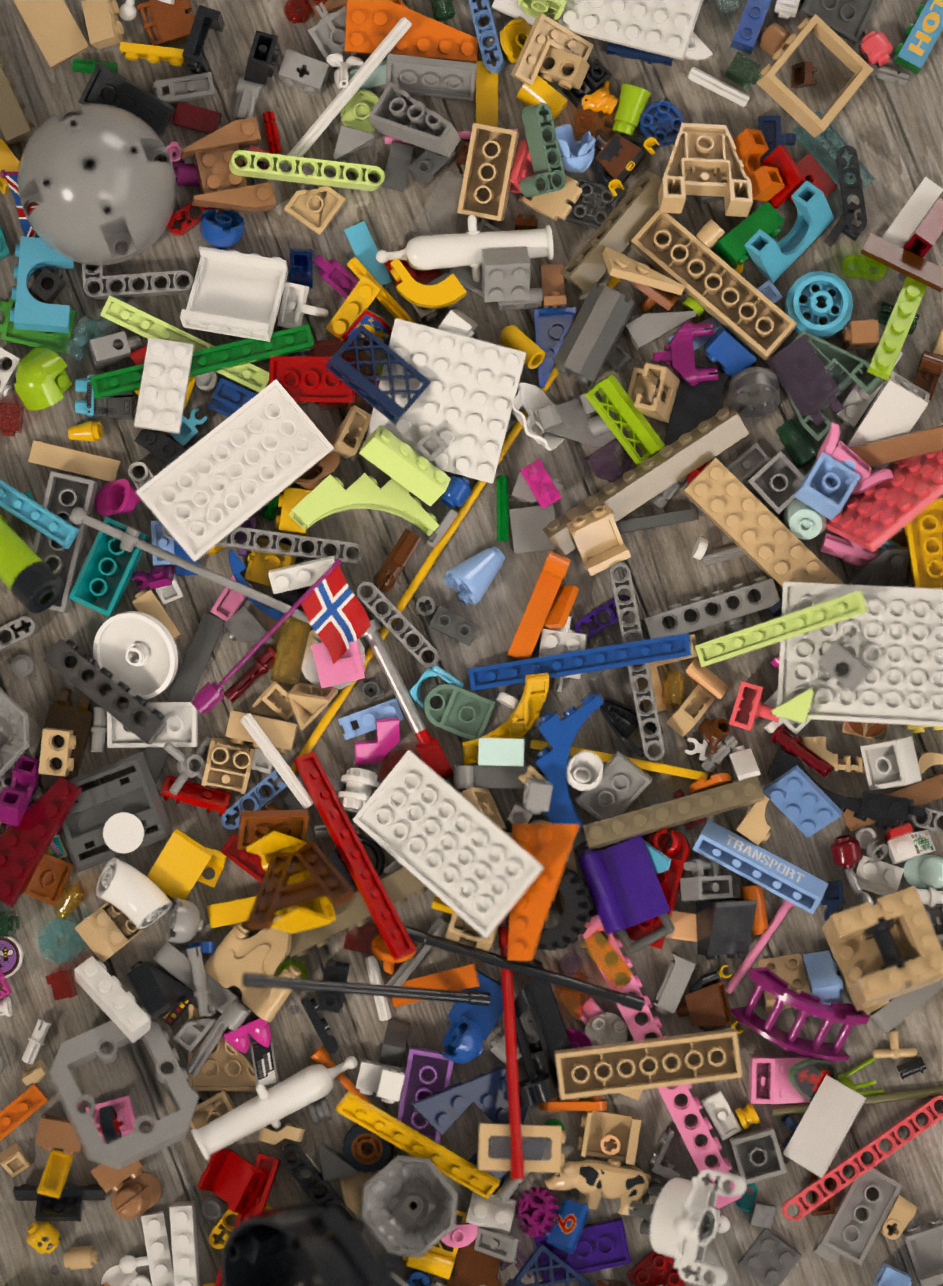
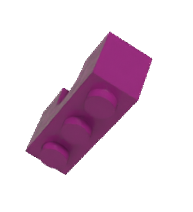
(17, 798)

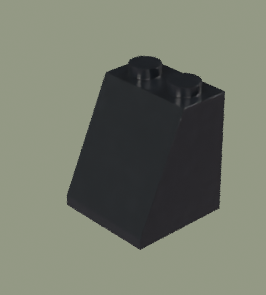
(724, 926)

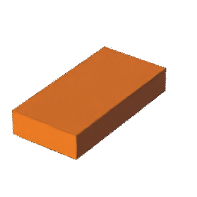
(561, 607)

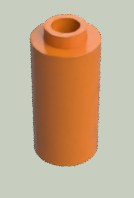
(756, 892)

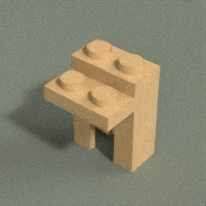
(653, 391)
(464, 933)

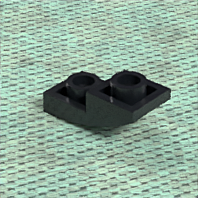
(594, 79)

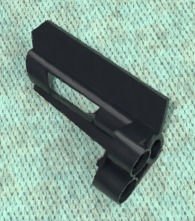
(540, 1056)

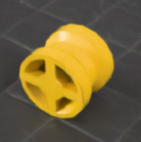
(747, 1116)

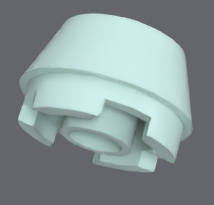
(804, 520)

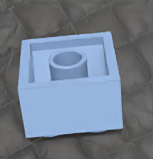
(827, 486)

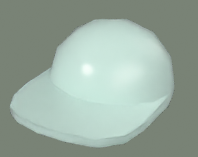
(924, 871)

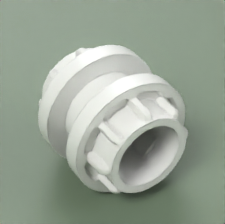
(358, 788)

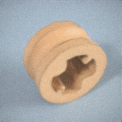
(613, 1150)

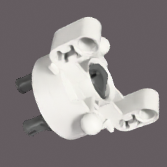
(687, 1221)

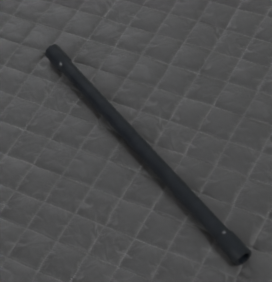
(262, 981)
(625, 999)

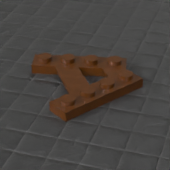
(277, 895)

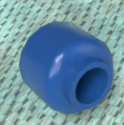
(456, 492)

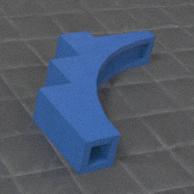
(553, 761)

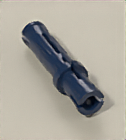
(632, 53)

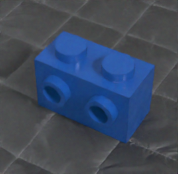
(729, 352)

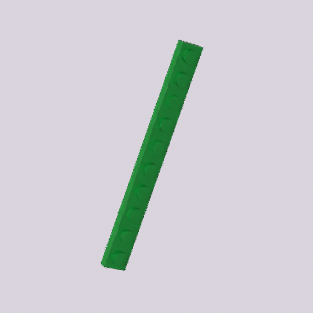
(211, 360)

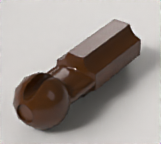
(396, 561)

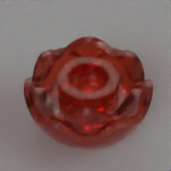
(297, 16)

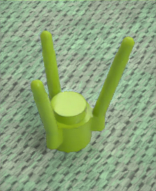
(849, 1083)

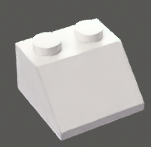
(891, 763)

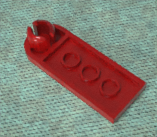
(669, 880)

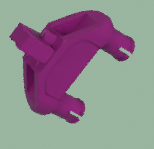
(680, 353)

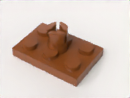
(258, 824)

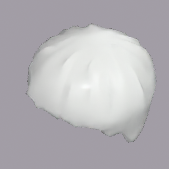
(584, 771)

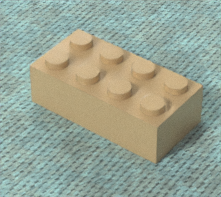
(488, 172)

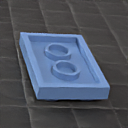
(802, 801)

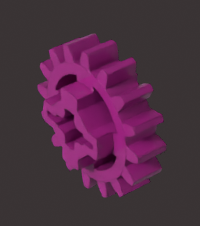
(537, 1212)

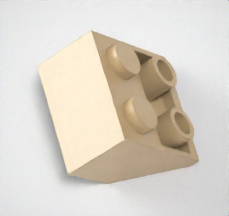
(107, 931)

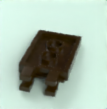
(71, 718)

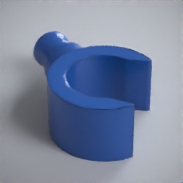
(206, 947)

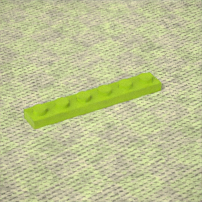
(897, 328)

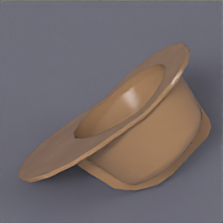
(319, 471)
(136, 1196)

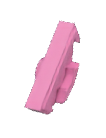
(461, 1235)

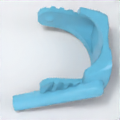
(434, 671)

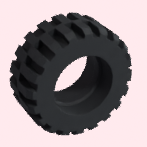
(574, 916)

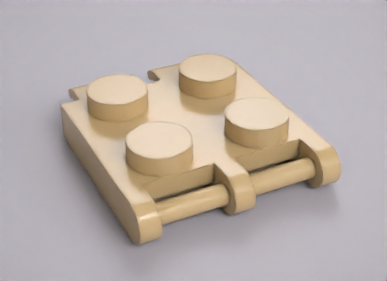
(555, 204)

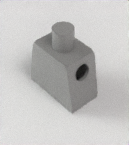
(105, 354)

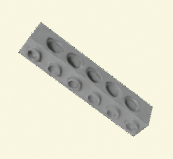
(767, 598)

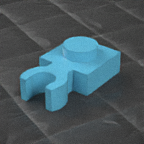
(188, 428)

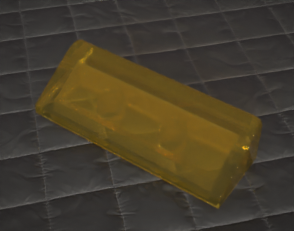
(290, 651)

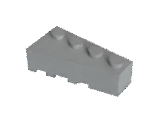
(410, 121)

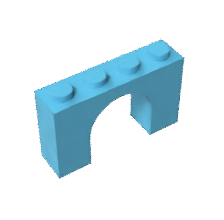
(812, 219)
(29, 312)

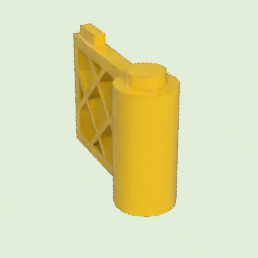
(436, 1260)

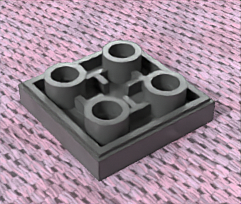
(592, 205)

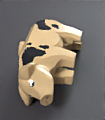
(602, 1179)

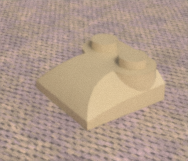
(212, 1109)

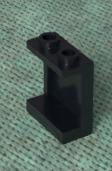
(204, 20)
(333, 971)

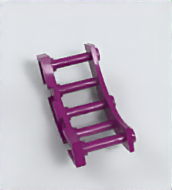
(807, 1005)

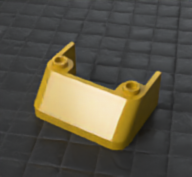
(302, 916)

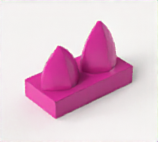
(540, 484)
(240, 1039)

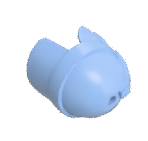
(575, 154)

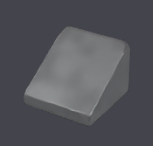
(761, 1214)

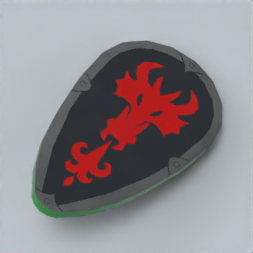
(809, 1074)

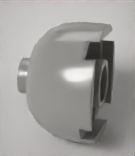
(183, 921)

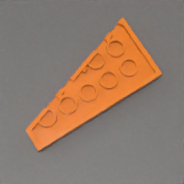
(372, 20)
(550, 847)

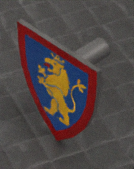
(374, 324)

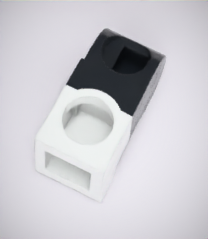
(517, 815)

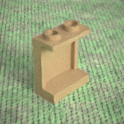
(598, 540)
(598, 1124)

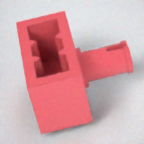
(750, 706)

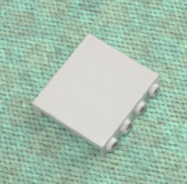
(235, 294)

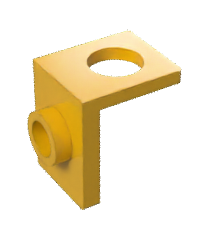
(217, 864)

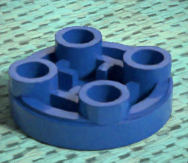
(661, 122)

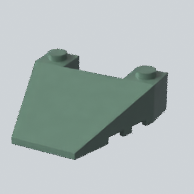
(844, 370)

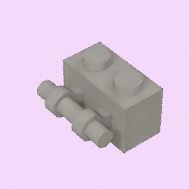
(705, 887)

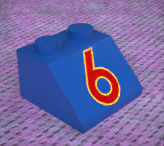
(568, 1225)

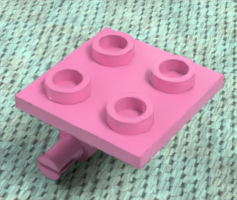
(346, 669)

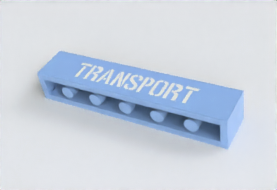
(760, 866)

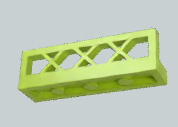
(627, 417)

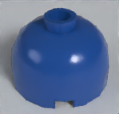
(221, 229)
(463, 1041)

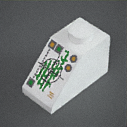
(910, 846)

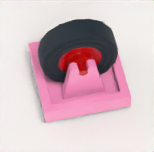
(114, 1118)

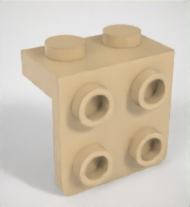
(791, 970)

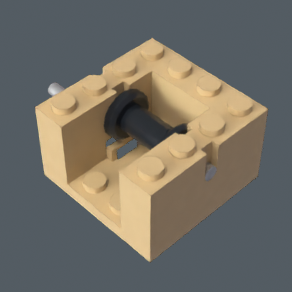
(900, 955)

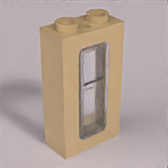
(539, 1147)

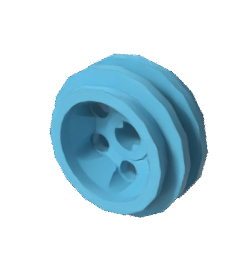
(826, 282)

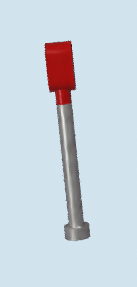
(428, 747)

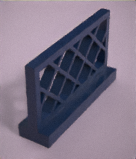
(362, 384)
(533, 1260)

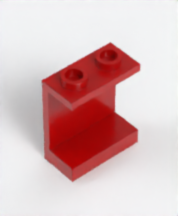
(232, 1180)

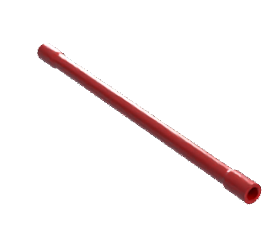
(516, 1159)

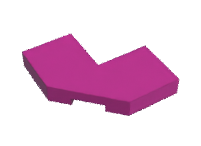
(375, 750)

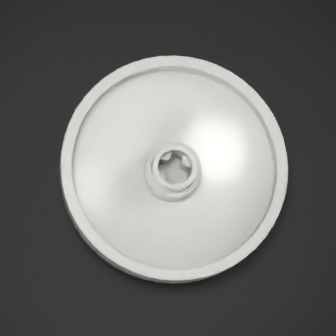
(137, 652)

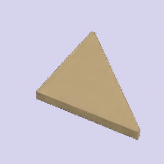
(224, 1068)

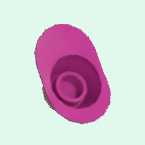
(116, 498)

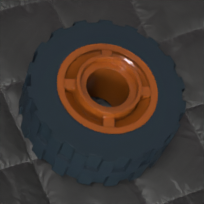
(365, 1159)

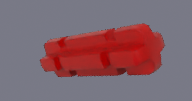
(272, 132)

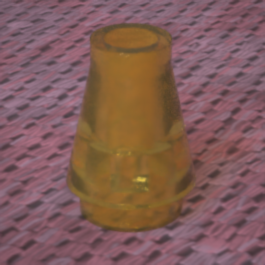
(70, 899)

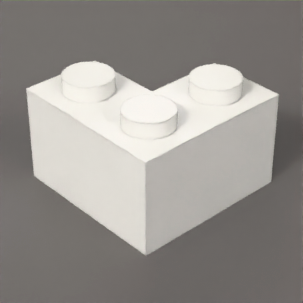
(381, 1079)

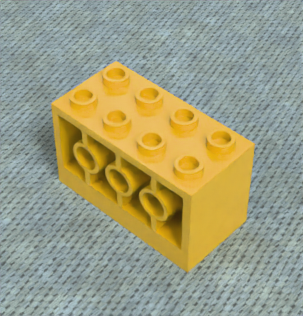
(925, 547)

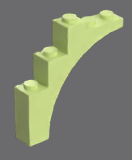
(364, 493)

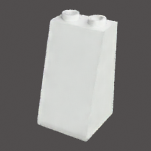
(891, 412)

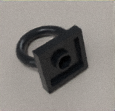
(336, 860)

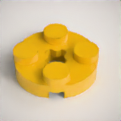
(509, 38)

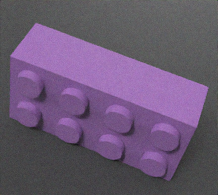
(425, 1074)

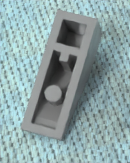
(652, 326)

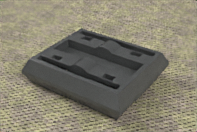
(100, 803)

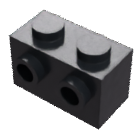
(260, 59)

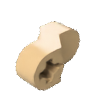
(289, 1131)

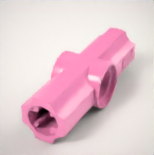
(846, 550)

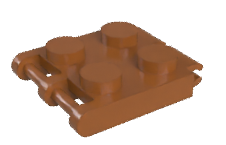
(167, 20)

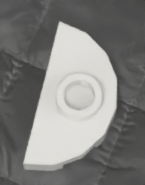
(697, 49)

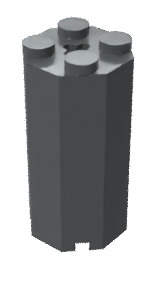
(593, 334)

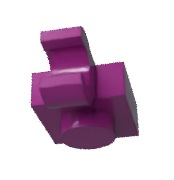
(158, 577)

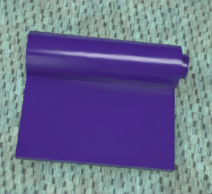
(623, 885)

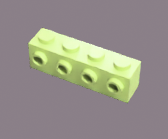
(405, 465)

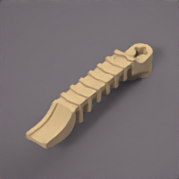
(819, 746)

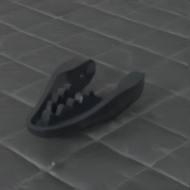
(623, 722)

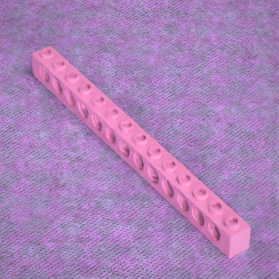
(678, 1111)

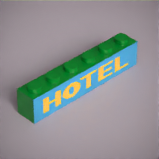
(921, 36)

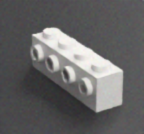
(112, 999)

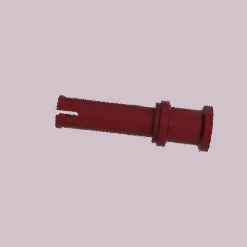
(260, 666)
(794, 745)

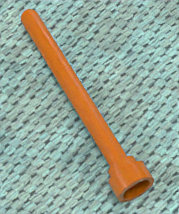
(322, 1057)

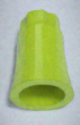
(630, 108)

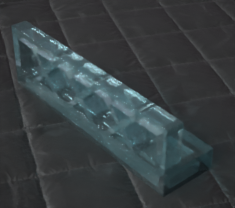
(825, 154)

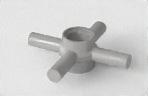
(183, 763)

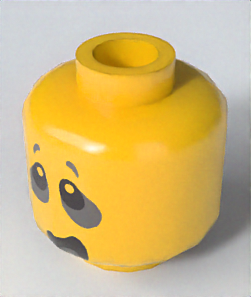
(43, 1237)

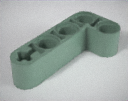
(544, 152)

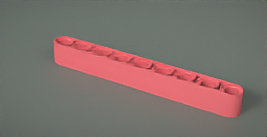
(857, 1165)

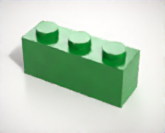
(732, 245)

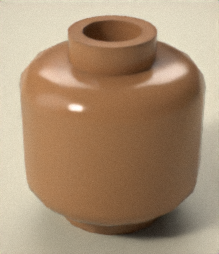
(773, 38)

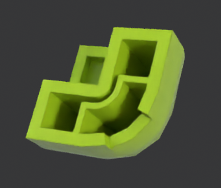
(41, 379)

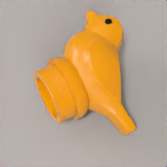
(600, 100)

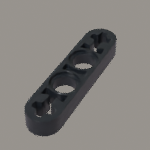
(851, 189)

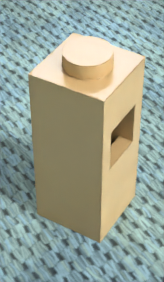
(150, 604)

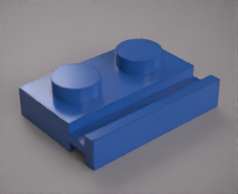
(229, 398)

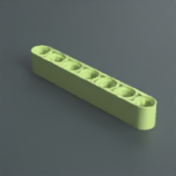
(296, 175)

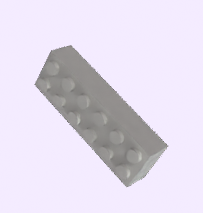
(61, 497)

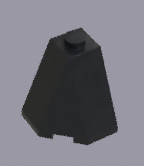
(158, 989)

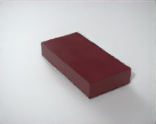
(196, 118)

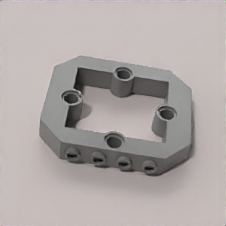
(135, 1144)

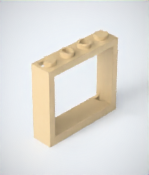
(788, 100)

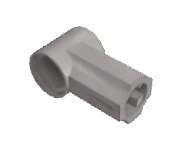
(248, 94)

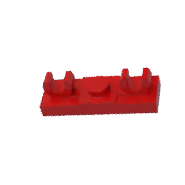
(198, 795)

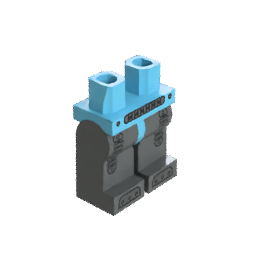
(106, 407)

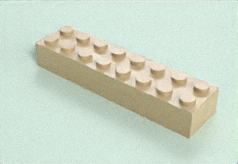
(713, 284)
(755, 528)
(648, 1063)

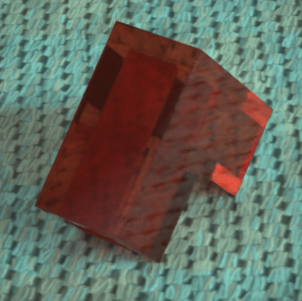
(363, 942)

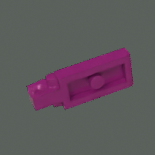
(336, 276)

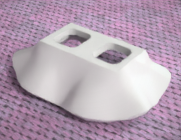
(533, 399)

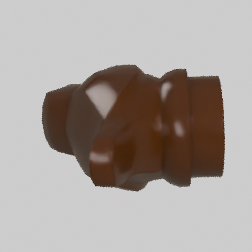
(713, 732)

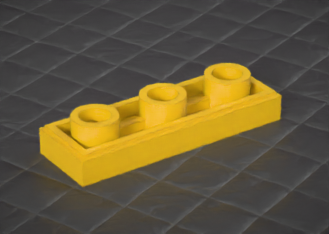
(152, 53)

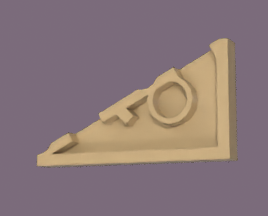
(631, 270)

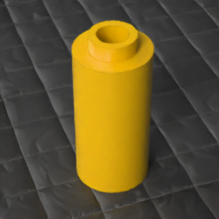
(514, 338)

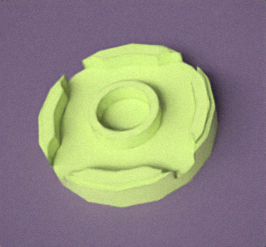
(358, 109)

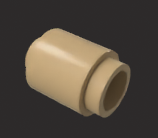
(80, 1257)

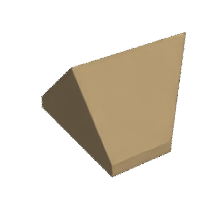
(309, 701)
(273, 703)

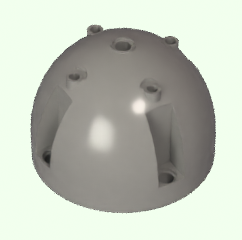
(73, 207)

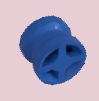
(419, 1277)

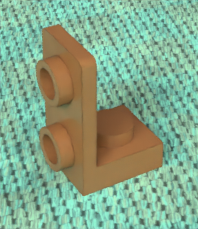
(553, 286)

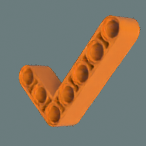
(539, 606)

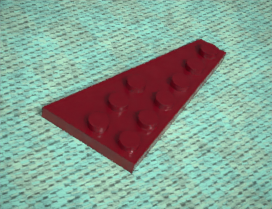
(26, 845)

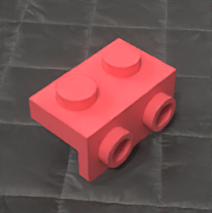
(521, 168)

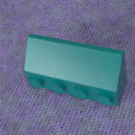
(106, 572)

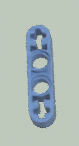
(487, 31)
(255, 795)

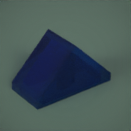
(302, 266)

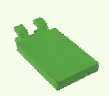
(36, 339)

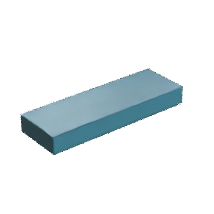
(366, 251)

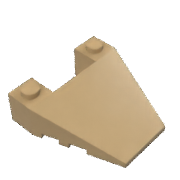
(705, 165)

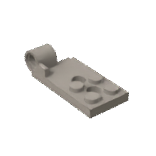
(845, 1232)

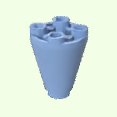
(474, 575)

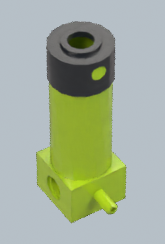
(25, 573)

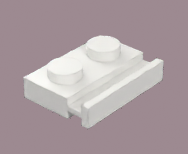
(878, 876)
(491, 1212)

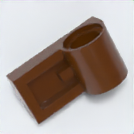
(928, 372)

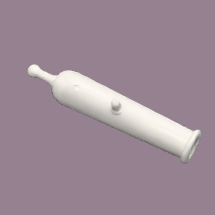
(466, 248)
(269, 1106)

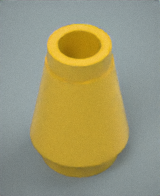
(86, 431)

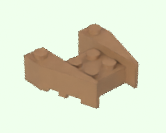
(216, 181)

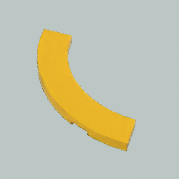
(521, 719)

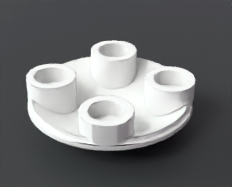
(606, 1029)

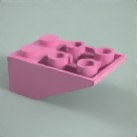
(770, 1079)

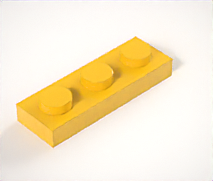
(354, 305)

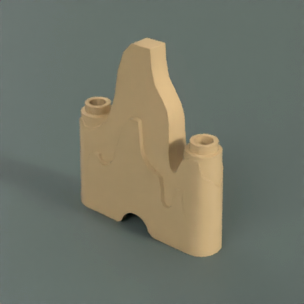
(255, 954)

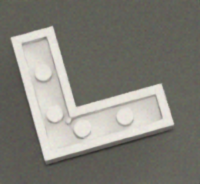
(299, 575)

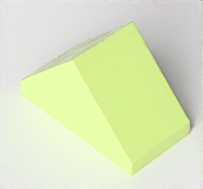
(796, 708)

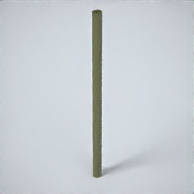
(871, 1099)

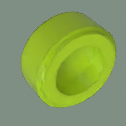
(692, 305)

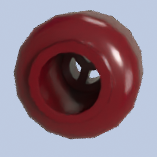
(846, 851)

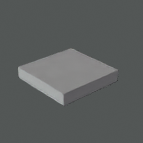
(528, 526)

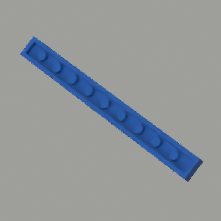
(582, 661)

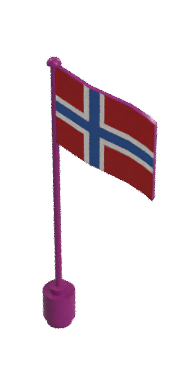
(330, 611)

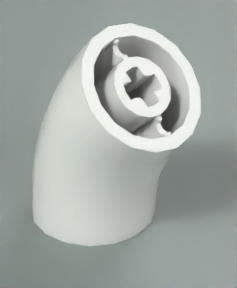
(132, 893)

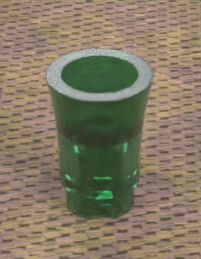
(797, 444)

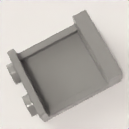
(926, 1251)

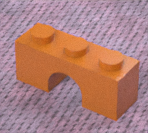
(765, 180)

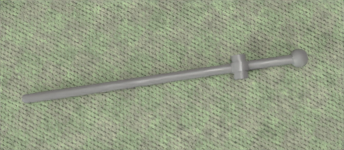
(130, 540)

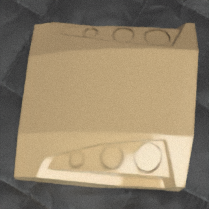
(228, 765)

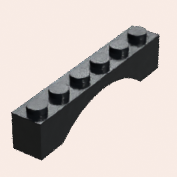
(783, 762)

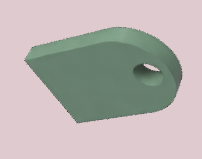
(459, 712)

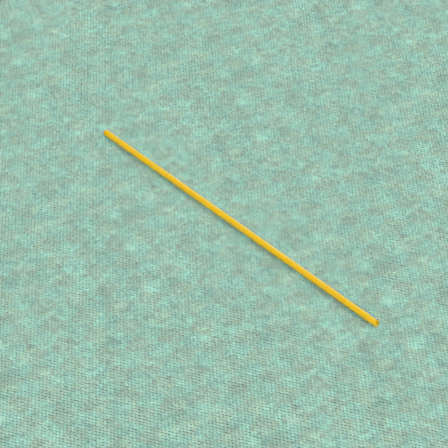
(408, 594)

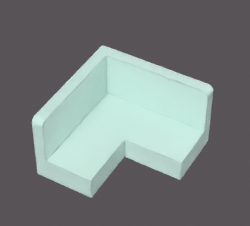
(501, 752)

